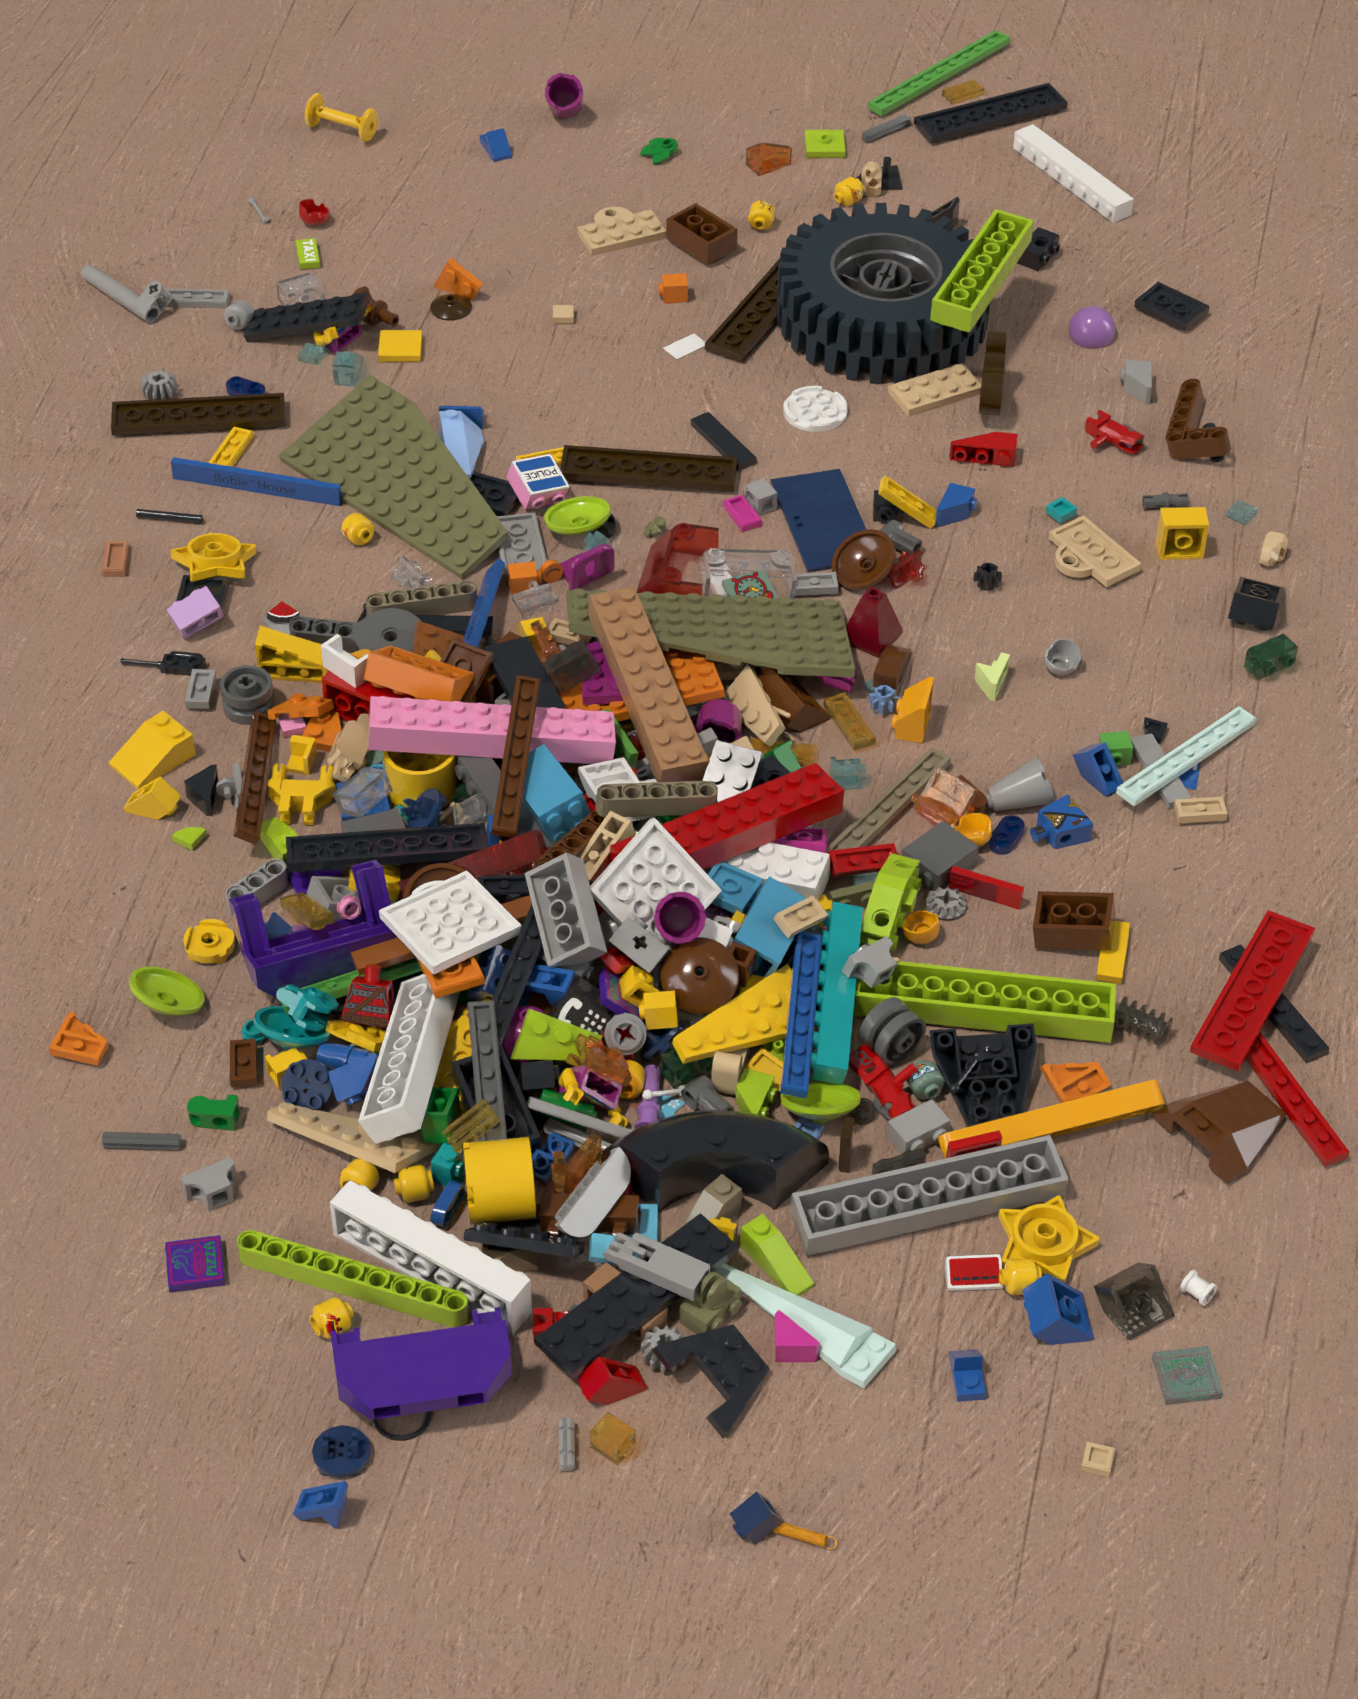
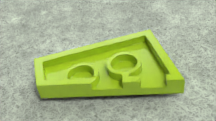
(547, 1038)

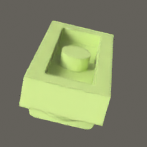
(992, 677)

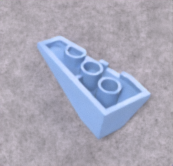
(461, 438)

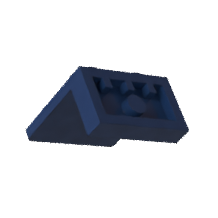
(492, 965)

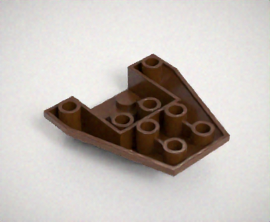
(1228, 1123)

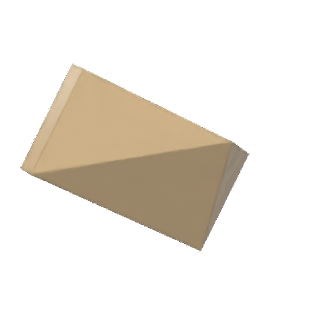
(513, 1258)

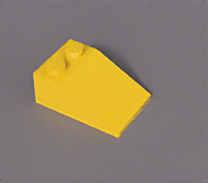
(153, 750)

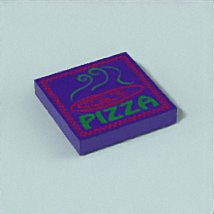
(611, 994)
(194, 1263)

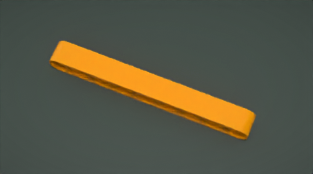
(1069, 1115)

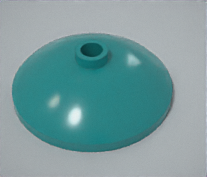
(283, 1030)

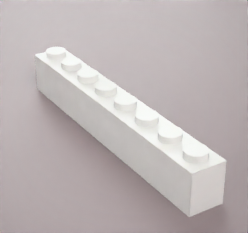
(1073, 173)

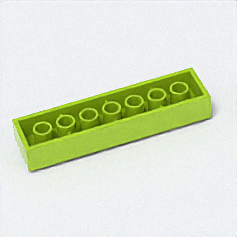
(981, 270)

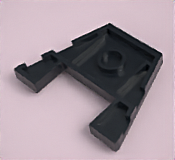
(726, 1362)

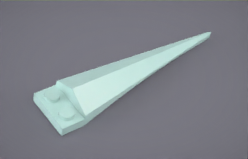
(844, 1343)

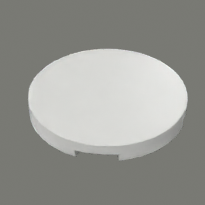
(815, 409)

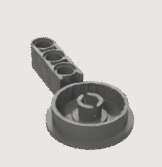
(373, 632)

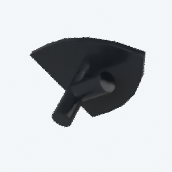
(890, 176)

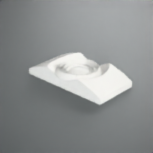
(607, 772)

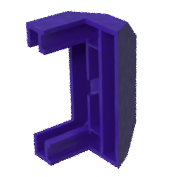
(311, 954)
(423, 1368)

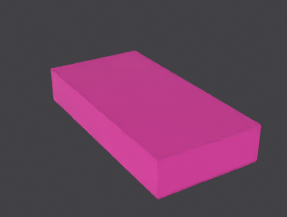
(742, 513)

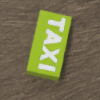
(307, 253)

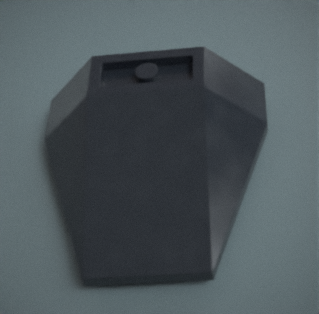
(999, 1082)

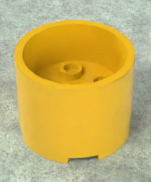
(416, 772)
(499, 1180)

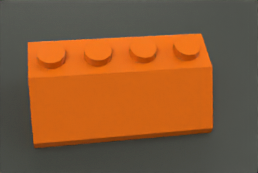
(416, 675)

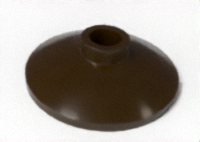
(450, 307)

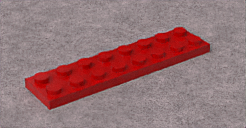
(1252, 990)

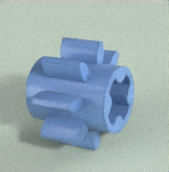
(883, 699)

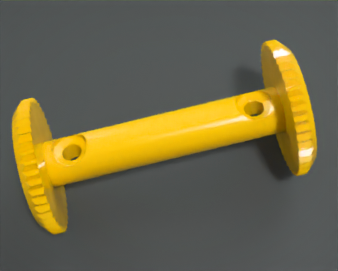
(366, 124)

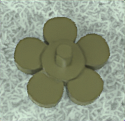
(654, 527)

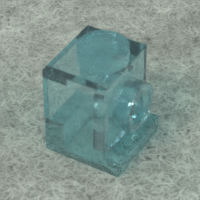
(848, 772)

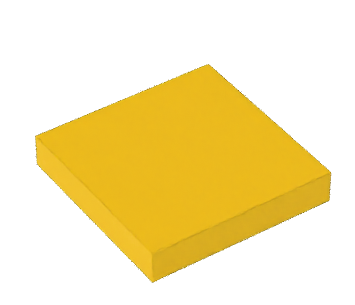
(400, 346)

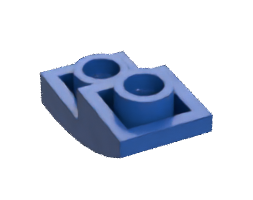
(543, 1158)

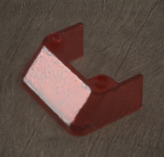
(682, 538)

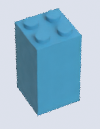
(552, 795)
(761, 931)

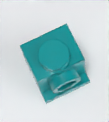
(447, 1166)

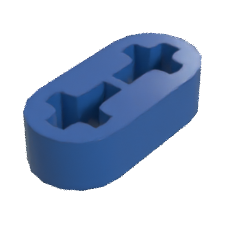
(447, 1203)

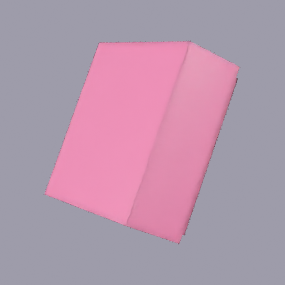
(291, 726)

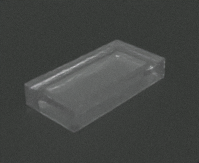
(470, 810)

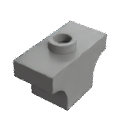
(871, 963)
(211, 1184)

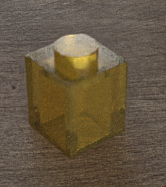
(613, 1438)

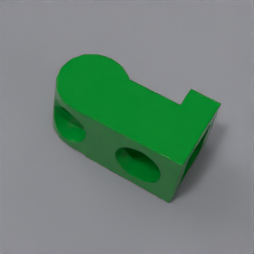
(214, 1113)

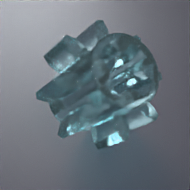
(594, 540)

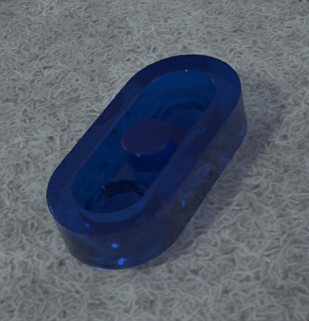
(241, 386)
(1006, 834)

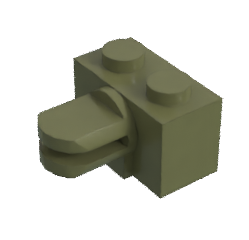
(712, 1305)

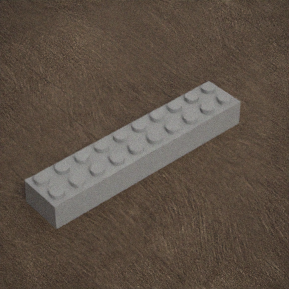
(928, 1195)

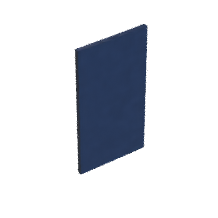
(818, 514)

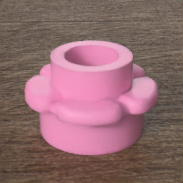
(351, 912)

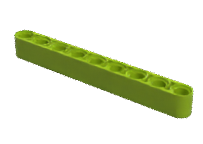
(353, 1278)

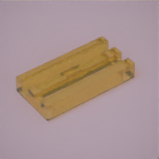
(963, 92)
(469, 1122)

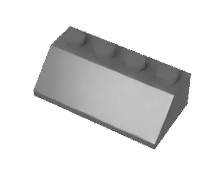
(565, 911)

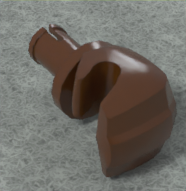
(379, 310)

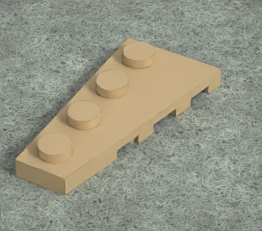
(755, 706)

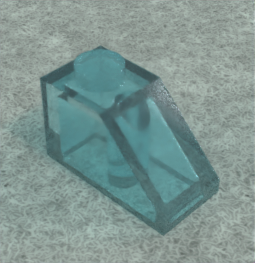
(347, 368)

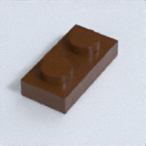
(243, 1062)

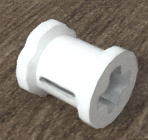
(1198, 1287)

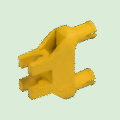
(300, 795)

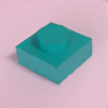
(1061, 510)

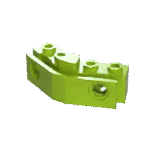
(892, 894)

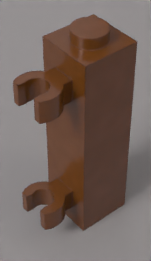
(622, 1218)

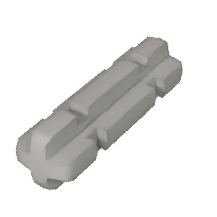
(566, 1444)

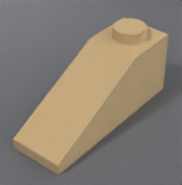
(597, 851)

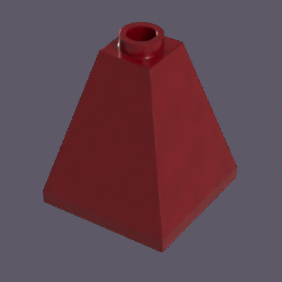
(873, 623)

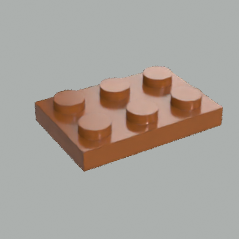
(433, 638)

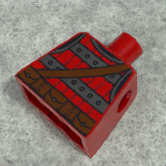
(369, 999)

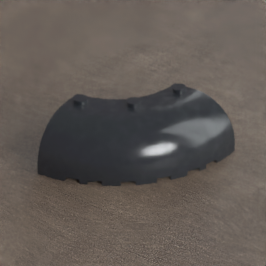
(696, 1147)

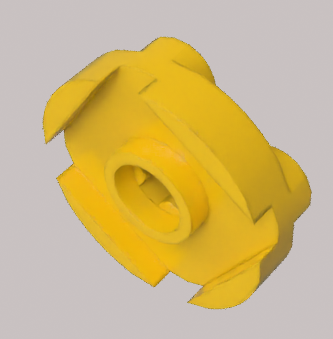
(213, 952)

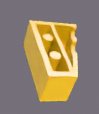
(289, 656)

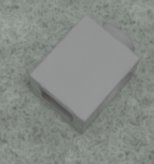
(761, 496)

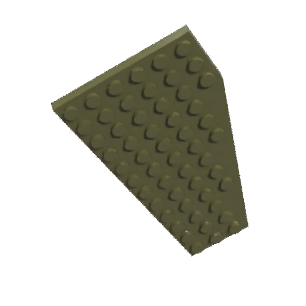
(399, 476)
(762, 631)

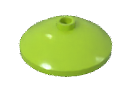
(577, 515)
(166, 991)
(823, 1102)

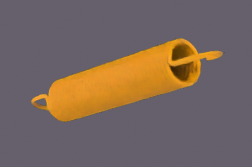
(803, 1535)

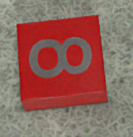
(862, 1058)

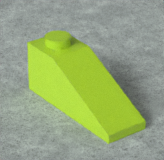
(274, 837)
(774, 1255)

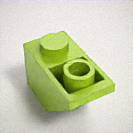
(755, 1092)

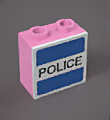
(537, 481)

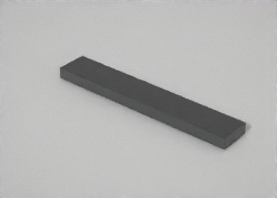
(487, 1063)

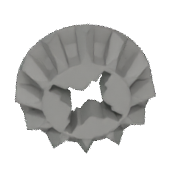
(936, 904)
(627, 1045)

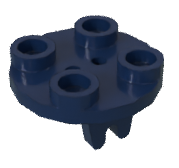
(424, 810)
(660, 1042)
(295, 1082)
(354, 1452)

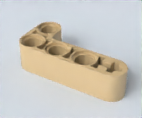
(728, 1069)

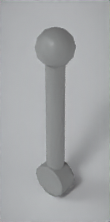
(265, 220)

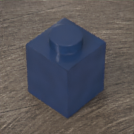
(755, 1518)

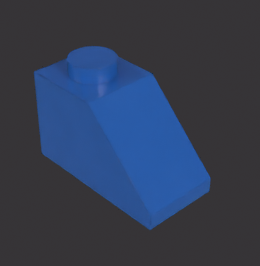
(956, 504)
(1098, 768)
(353, 1079)

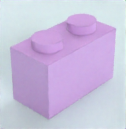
(194, 612)

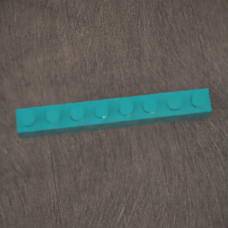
(836, 995)

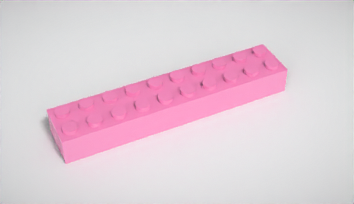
(482, 729)

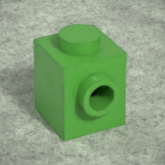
(1119, 746)

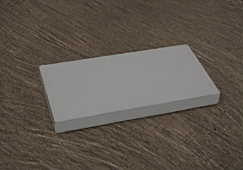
(523, 541)

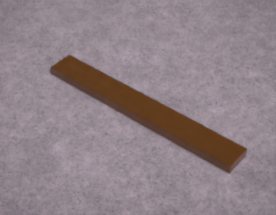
(515, 757)
(255, 778)

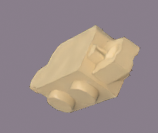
(350, 749)

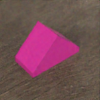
(793, 1342)

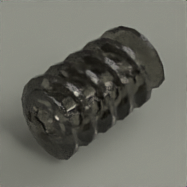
(1142, 1022)

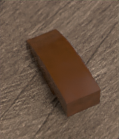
(891, 666)

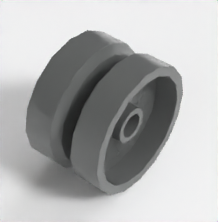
(246, 691)
(892, 1030)

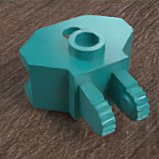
(307, 1006)

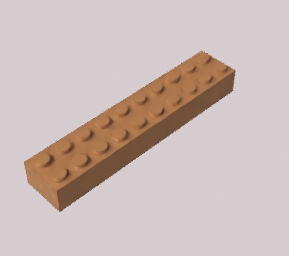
(647, 686)

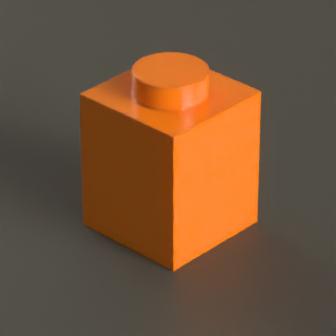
(673, 288)
(521, 574)

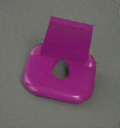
(588, 566)

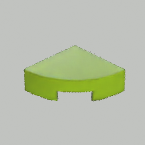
(189, 836)

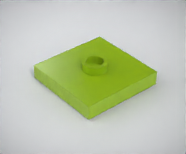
(824, 144)

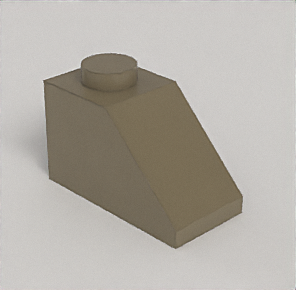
(718, 1200)

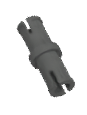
(1165, 500)

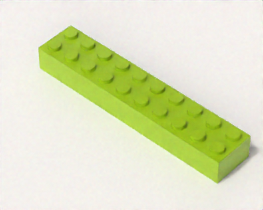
(997, 1000)

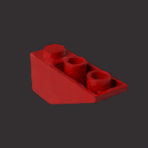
(989, 448)

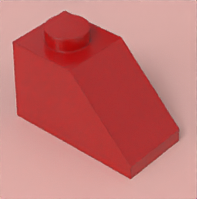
(610, 1381)

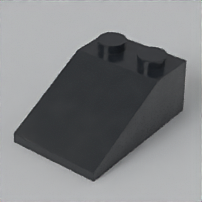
(1255, 603)

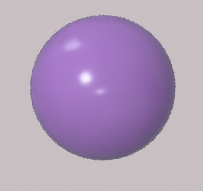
(1092, 327)

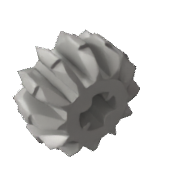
(159, 385)
(655, 1338)

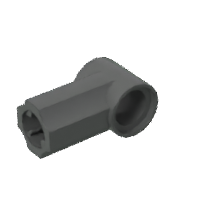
(902, 540)
(703, 1095)

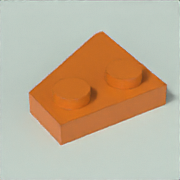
(458, 280)
(302, 706)
(324, 730)
(78, 1042)
(1075, 1080)

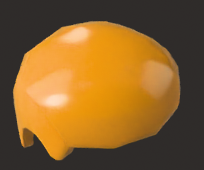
(976, 828)
(921, 927)

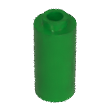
(557, 1098)

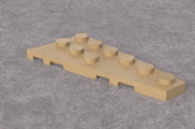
(349, 1137)

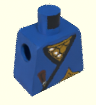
(1062, 824)

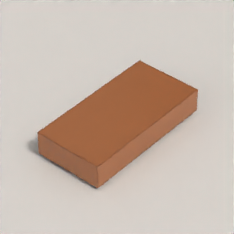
(115, 559)

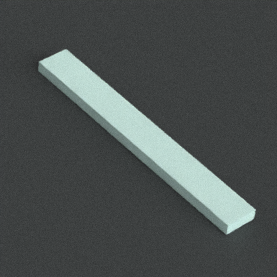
(1186, 756)

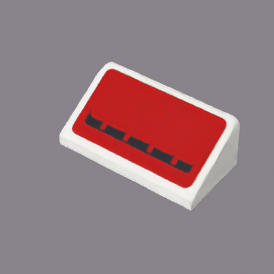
(973, 1272)

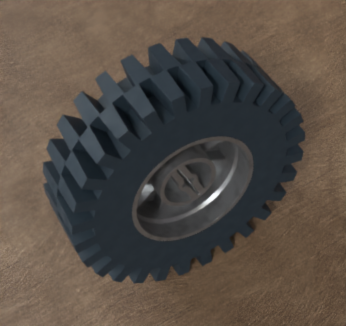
(866, 291)

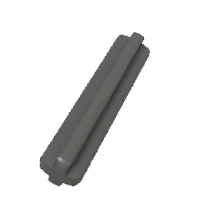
(886, 128)
(141, 1140)

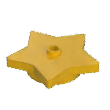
(214, 556)
(1046, 1236)

